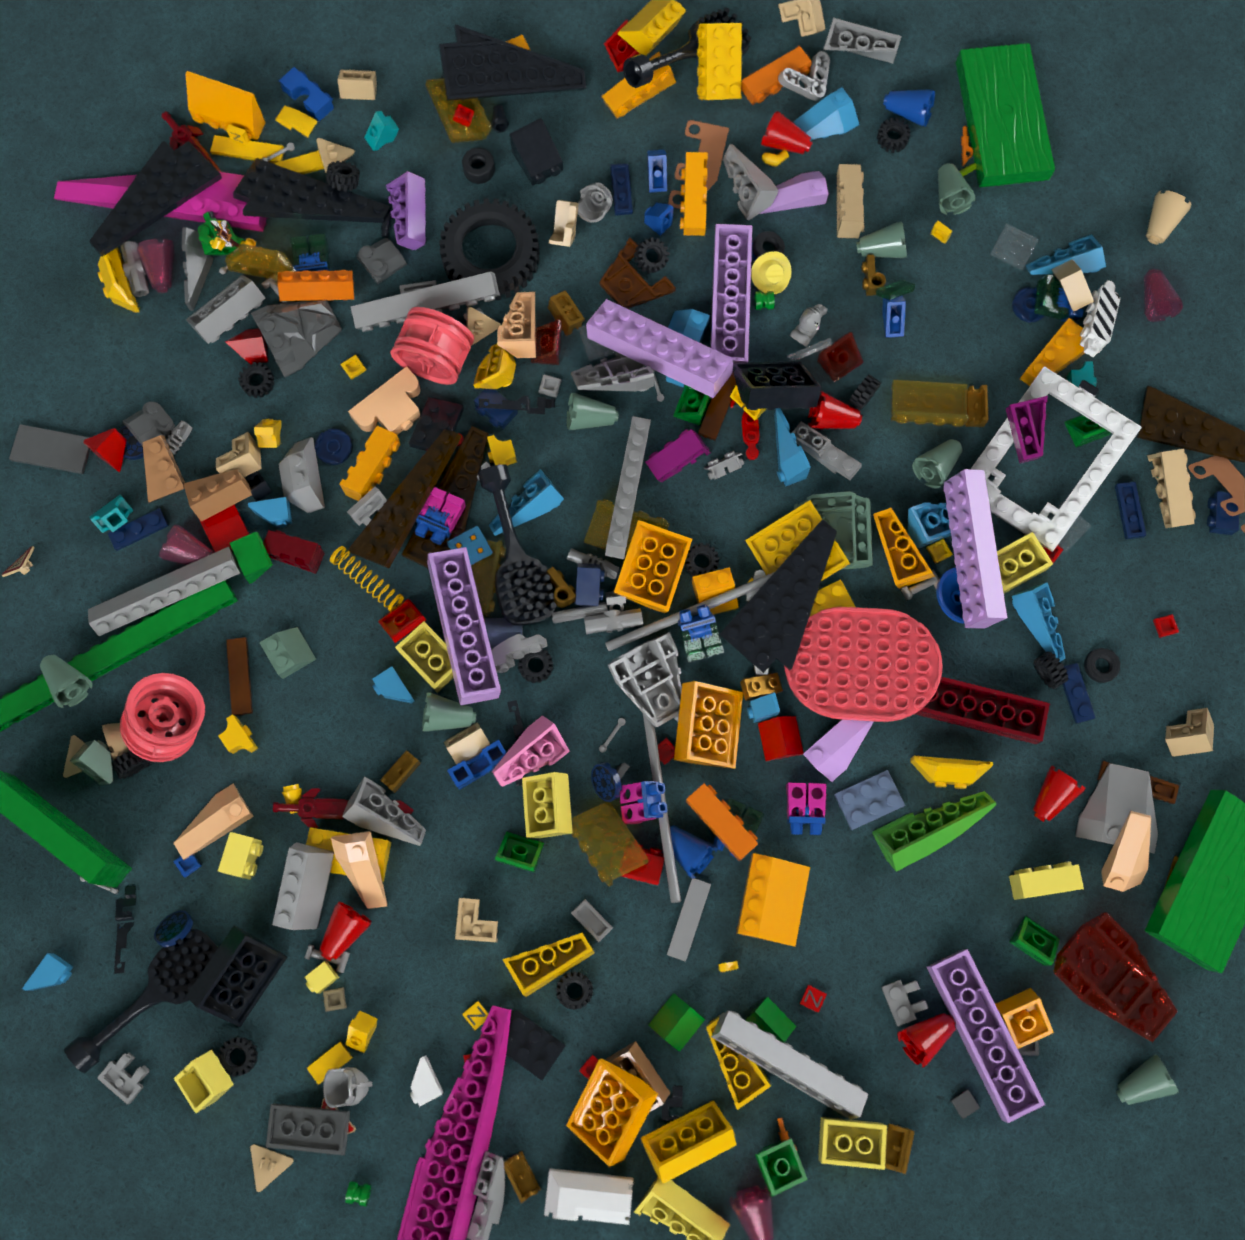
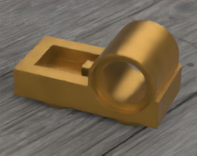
(871, 276)
(561, 586)
(761, 686)

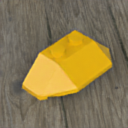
(115, 281)
(495, 369)
(950, 771)

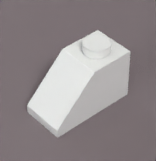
(425, 1083)

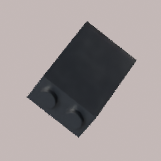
(536, 152)

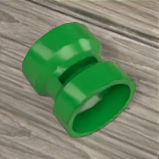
(764, 300)
(358, 1193)

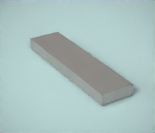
(688, 919)

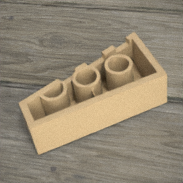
(850, 201)
(1173, 487)

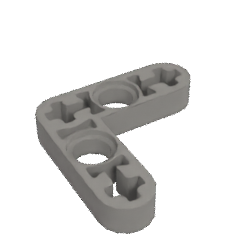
(790, 78)

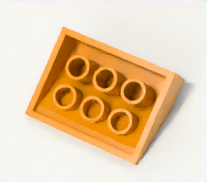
(223, 105)
(652, 566)
(708, 725)
(773, 899)
(611, 1111)

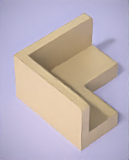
(808, 14)
(564, 223)
(1073, 284)
(244, 456)
(1192, 737)
(469, 926)

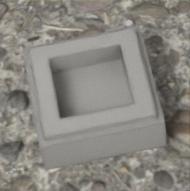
(549, 386)

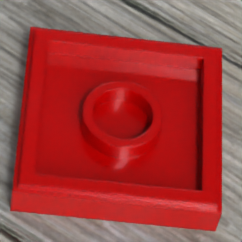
(402, 620)

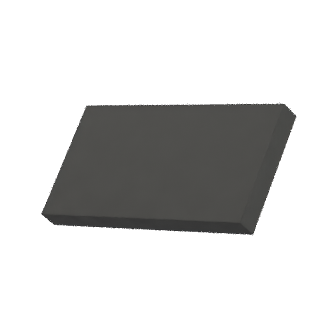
(50, 449)
(308, 1129)

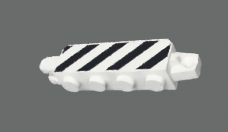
(1100, 319)

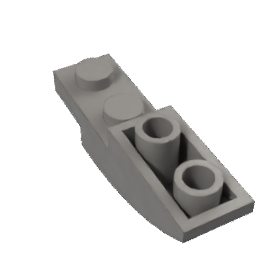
(824, 452)
(515, 648)
(490, 1189)

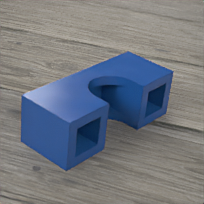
(297, 84)
(475, 768)

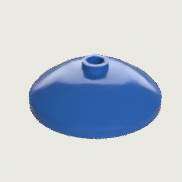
(946, 590)

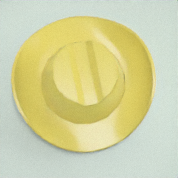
(771, 272)

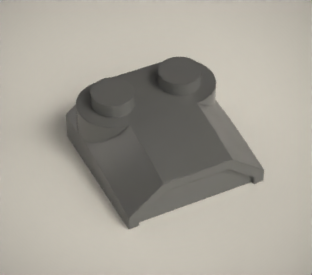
(381, 259)
(149, 422)

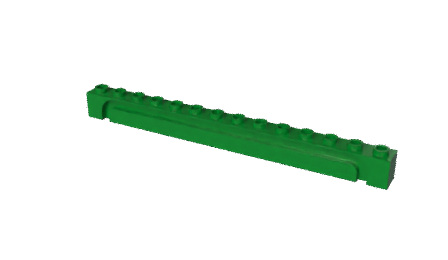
(121, 648)

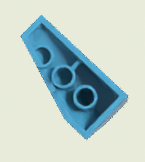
(690, 324)
(791, 459)
(928, 523)
(1035, 610)

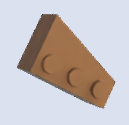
(161, 469)
(216, 493)
(636, 1063)

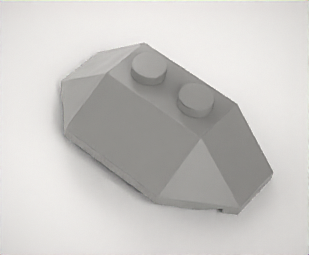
(301, 477)

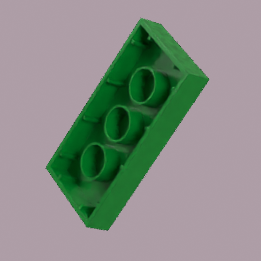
(1004, 115)
(59, 834)
(1205, 894)

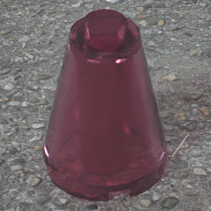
(157, 262)
(1160, 297)
(183, 547)
(754, 1212)

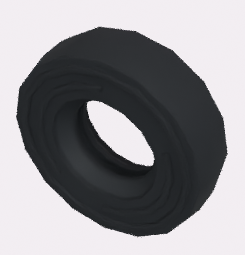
(770, 237)
(1110, 657)

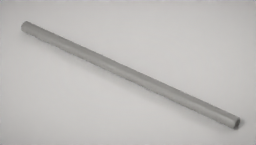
(674, 618)
(663, 822)

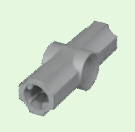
(134, 269)
(613, 620)

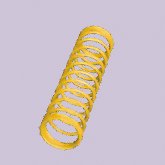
(333, 560)

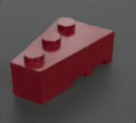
(293, 551)

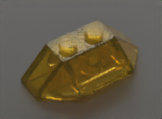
(258, 261)

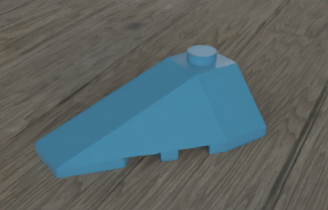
(829, 117)
(1084, 252)
(537, 499)

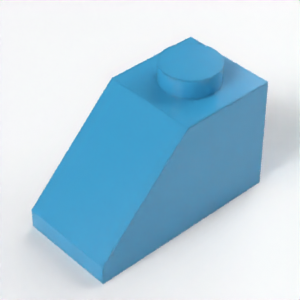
(274, 511)
(391, 686)
(763, 708)
(49, 973)

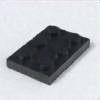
(434, 419)
(532, 1045)

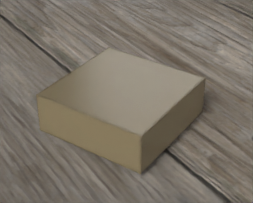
(334, 999)

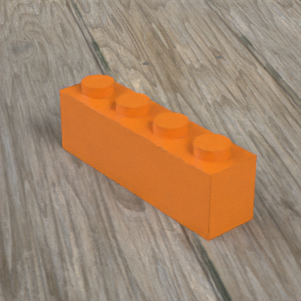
(765, 81)
(315, 285)
(721, 821)

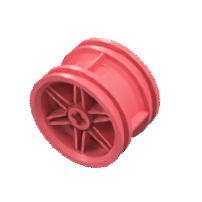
(432, 345)
(168, 690)

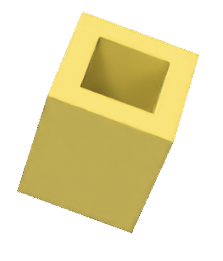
(321, 977)

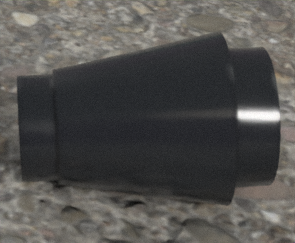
(499, 119)

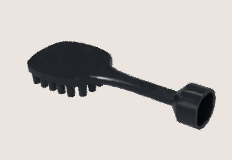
(639, 69)
(521, 581)
(170, 979)

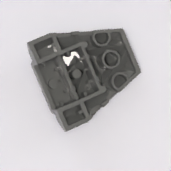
(296, 331)

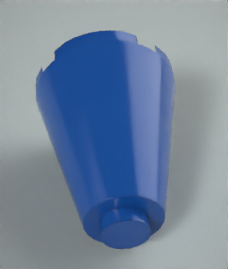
(911, 104)
(691, 851)

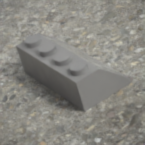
(226, 309)
(303, 887)

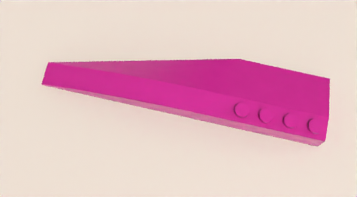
(216, 198)
(446, 1178)

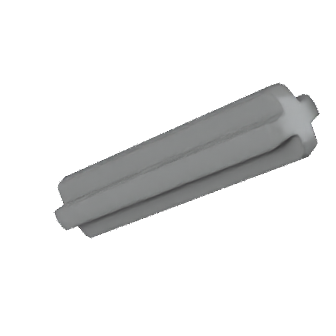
(578, 613)

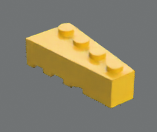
(542, 965)
(742, 1075)

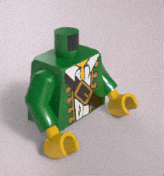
(218, 237)

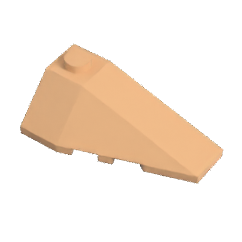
(519, 327)
(218, 817)
(1130, 854)
(360, 863)

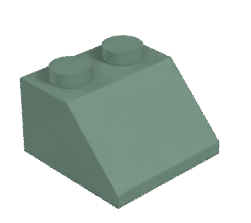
(287, 651)
(94, 761)

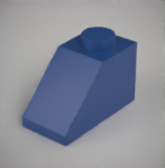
(657, 170)
(659, 217)
(894, 316)

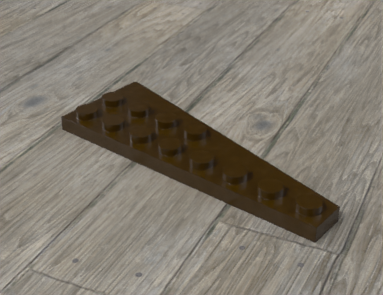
(1186, 427)
(459, 481)
(393, 522)

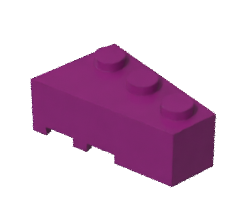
(1027, 428)
(677, 455)

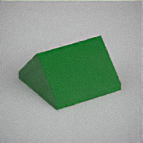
(692, 405)
(1084, 430)
(251, 556)
(519, 852)
(1035, 942)
(772, 1020)
(676, 1022)
(780, 1166)

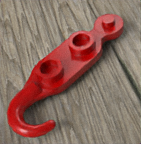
(750, 434)

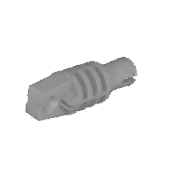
(178, 436)
(610, 570)

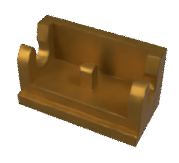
(564, 309)
(977, 406)
(400, 771)
(898, 1148)
(521, 1176)

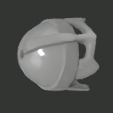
(593, 206)
(345, 1087)

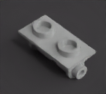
(730, 461)

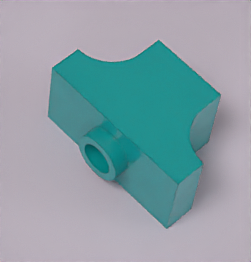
(381, 131)
(1085, 373)
(112, 515)

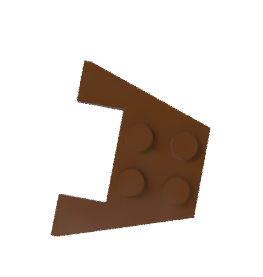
(627, 286)

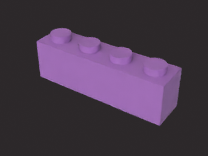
(408, 209)

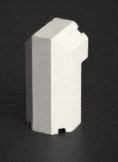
(588, 1195)

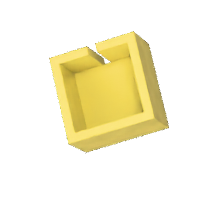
(240, 856)
(203, 1081)

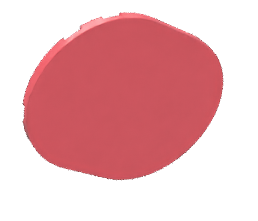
(865, 665)

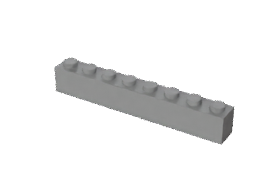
(436, 297)
(627, 488)
(163, 591)
(790, 1065)

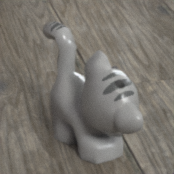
(808, 324)

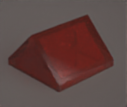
(548, 343)
(840, 357)

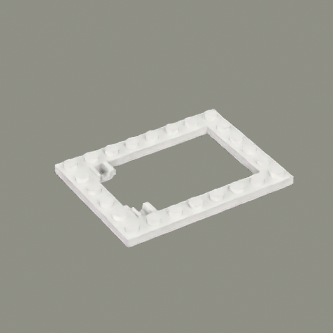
(1052, 531)

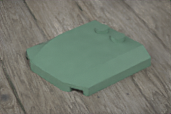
(852, 520)

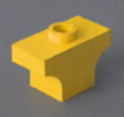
(268, 433)
(501, 451)
(237, 736)
(361, 1031)

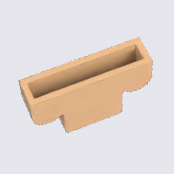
(390, 405)

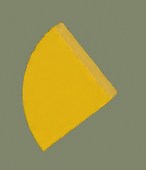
(728, 966)

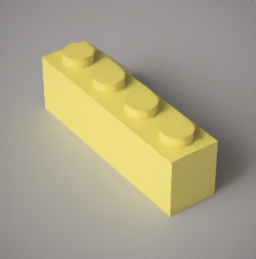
(681, 1212)

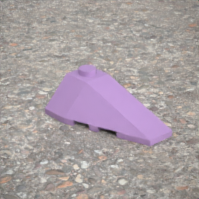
(800, 192)
(837, 747)

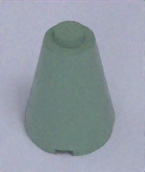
(953, 190)
(884, 243)
(589, 413)
(937, 463)
(64, 681)
(445, 714)
(1147, 1083)

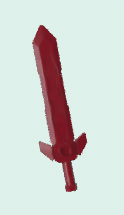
(184, 134)
(321, 808)

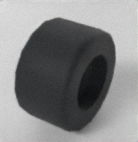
(478, 175)

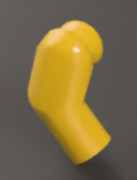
(773, 159)

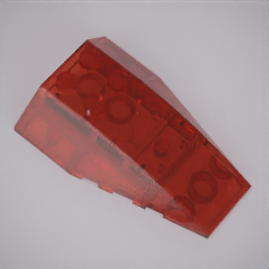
(1114, 977)

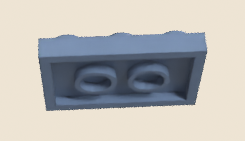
(869, 800)

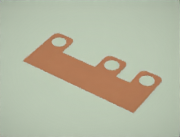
(712, 141)
(1228, 477)

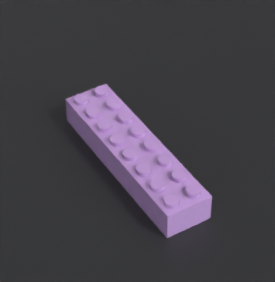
(731, 291)
(660, 348)
(974, 549)
(463, 626)
(985, 1036)

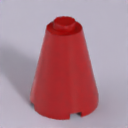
(785, 135)
(833, 414)
(1055, 794)
(342, 931)
(927, 1038)

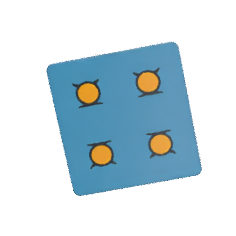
(474, 542)

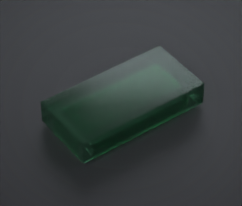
(895, 289)

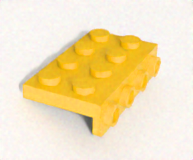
(719, 61)

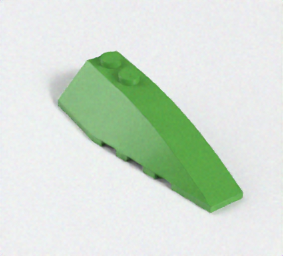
(921, 835)

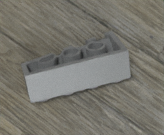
(862, 40)

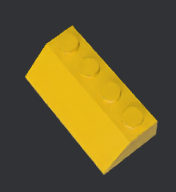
(652, 25)
(322, 839)
(688, 1141)

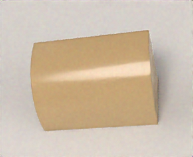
(357, 84)
(467, 744)

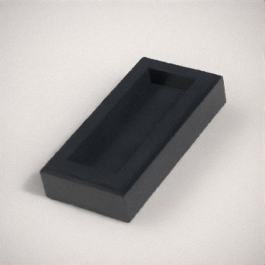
(1089, 388)

